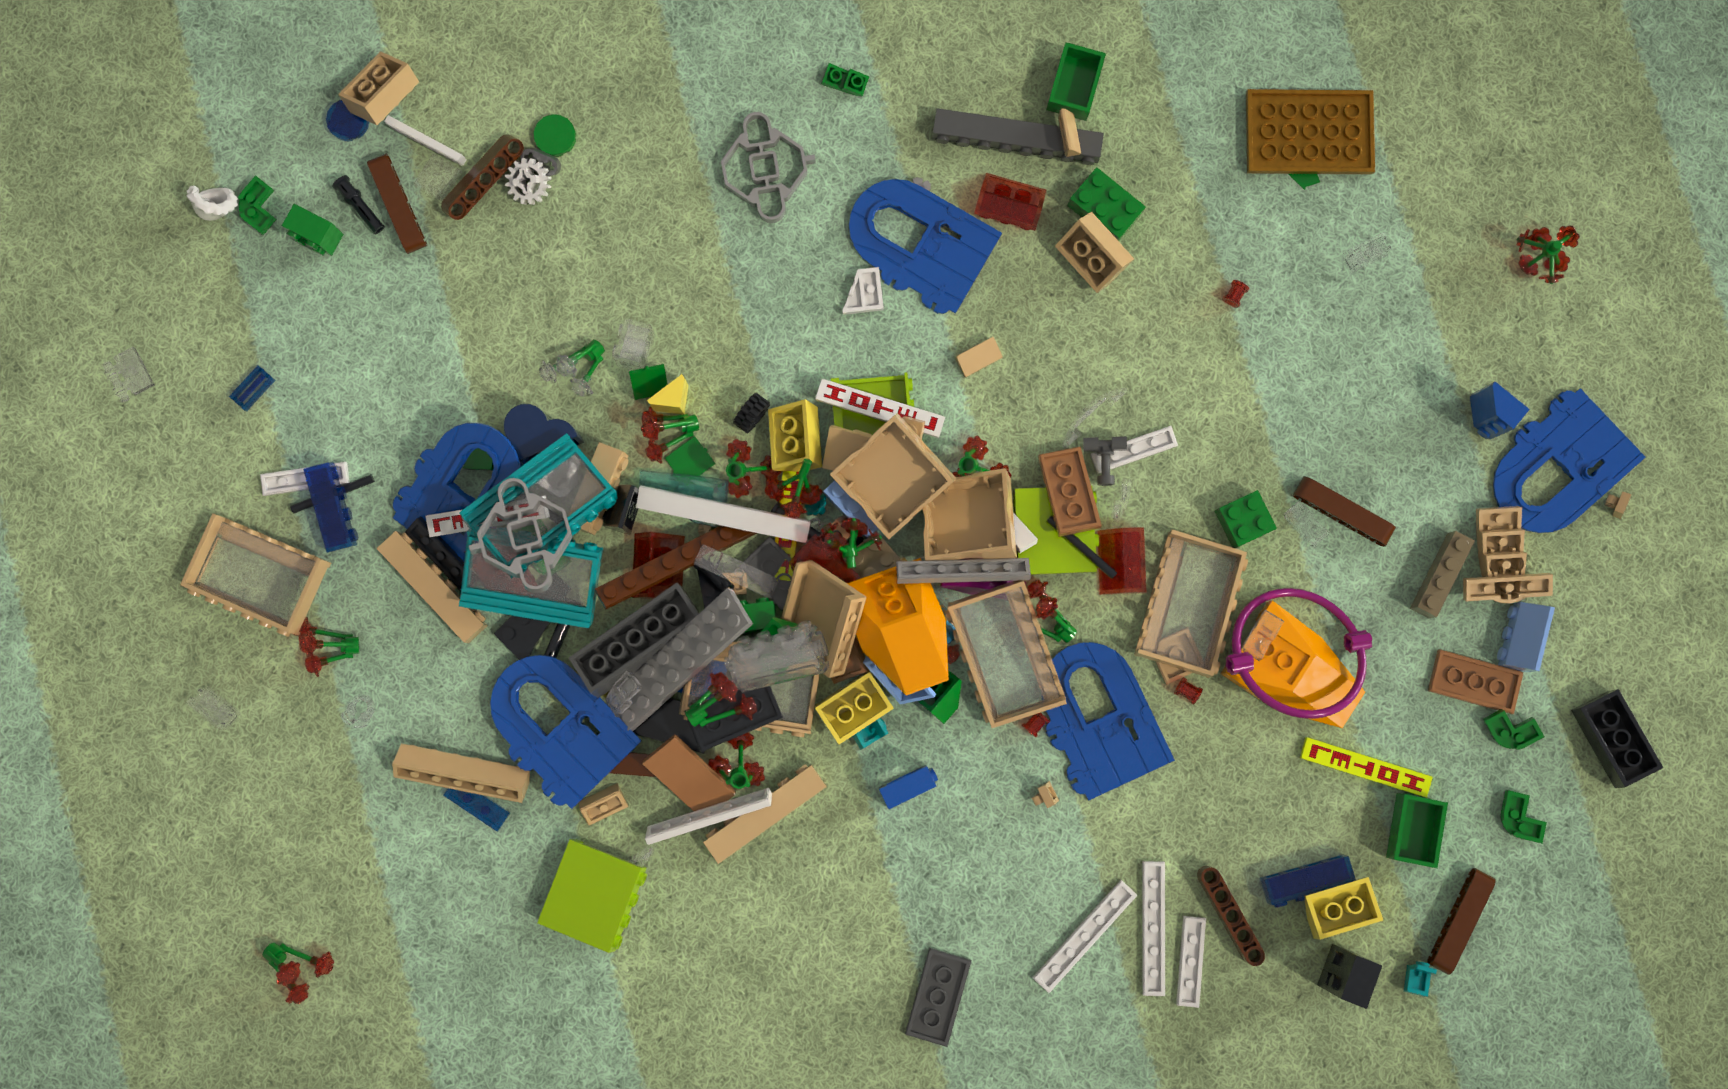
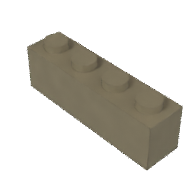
(1442, 574)

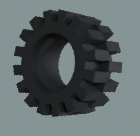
(751, 412)

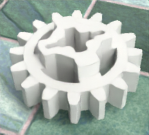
(530, 189)

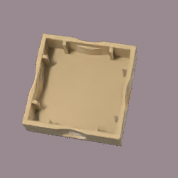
(893, 476)
(971, 519)

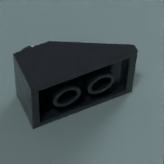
(624, 511)

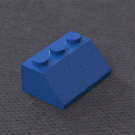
(1495, 411)

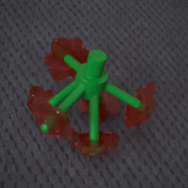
(1556, 260)
(837, 544)

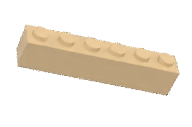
(431, 586)
(461, 773)
(748, 826)

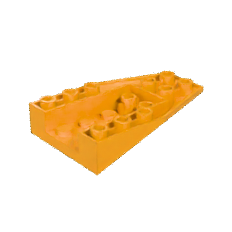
(903, 631)
(1301, 670)

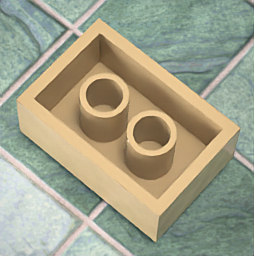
(378, 88)
(1094, 252)

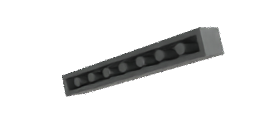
(1012, 135)

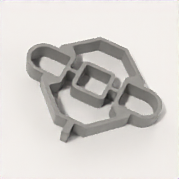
(775, 136)
(499, 511)

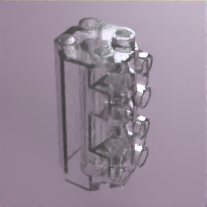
(777, 658)

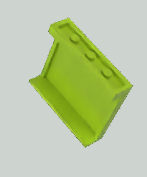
(889, 387)
(1051, 552)
(592, 896)

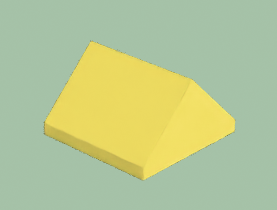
(671, 398)

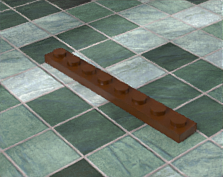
(667, 565)

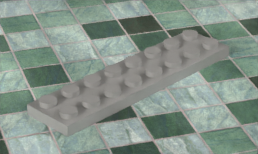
(686, 655)

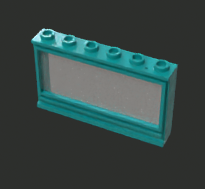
(556, 474)
(567, 600)

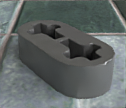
(544, 158)

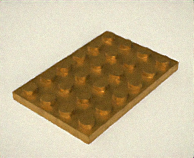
(1310, 131)

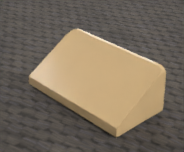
(1069, 133)
(979, 357)
(602, 804)

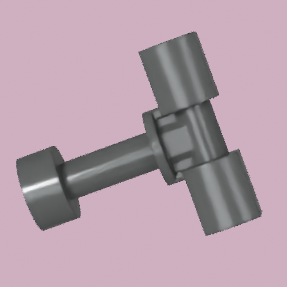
(1105, 449)

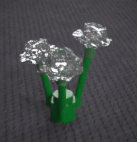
(566, 367)

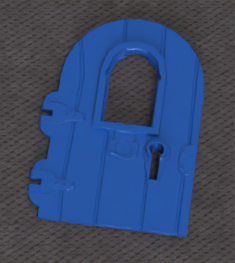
(940, 263)
(1576, 439)
(435, 486)
(1103, 749)
(571, 755)

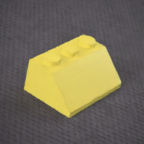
(794, 436)
(853, 707)
(1342, 908)

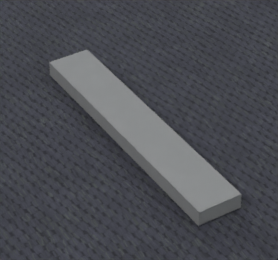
(963, 570)

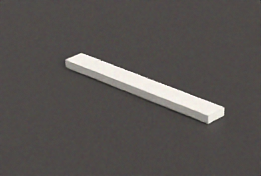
(723, 514)

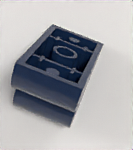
(533, 431)

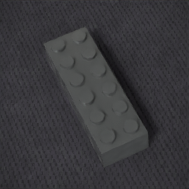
(633, 640)

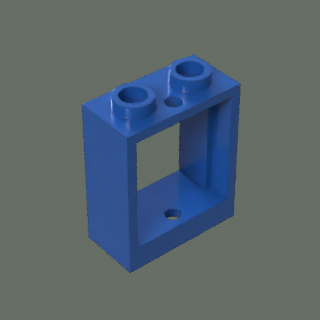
(908, 786)

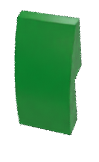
(845, 81)

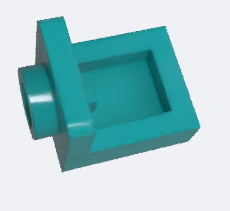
(870, 733)
(1418, 978)

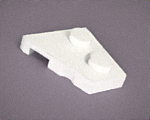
(865, 292)

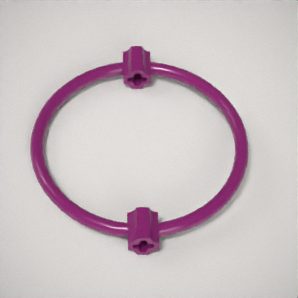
(1243, 662)

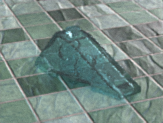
(691, 485)

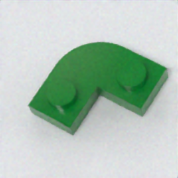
(250, 205)
(1512, 736)
(1515, 820)

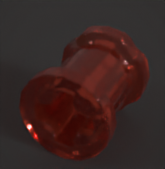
(1235, 293)
(1188, 691)
(1035, 724)

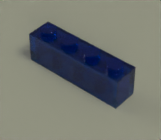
(330, 506)
(1306, 880)

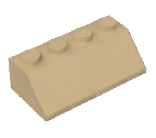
(610, 464)

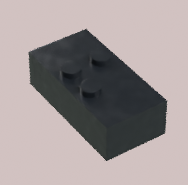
(1617, 739)
(1349, 976)

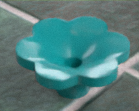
(818, 507)

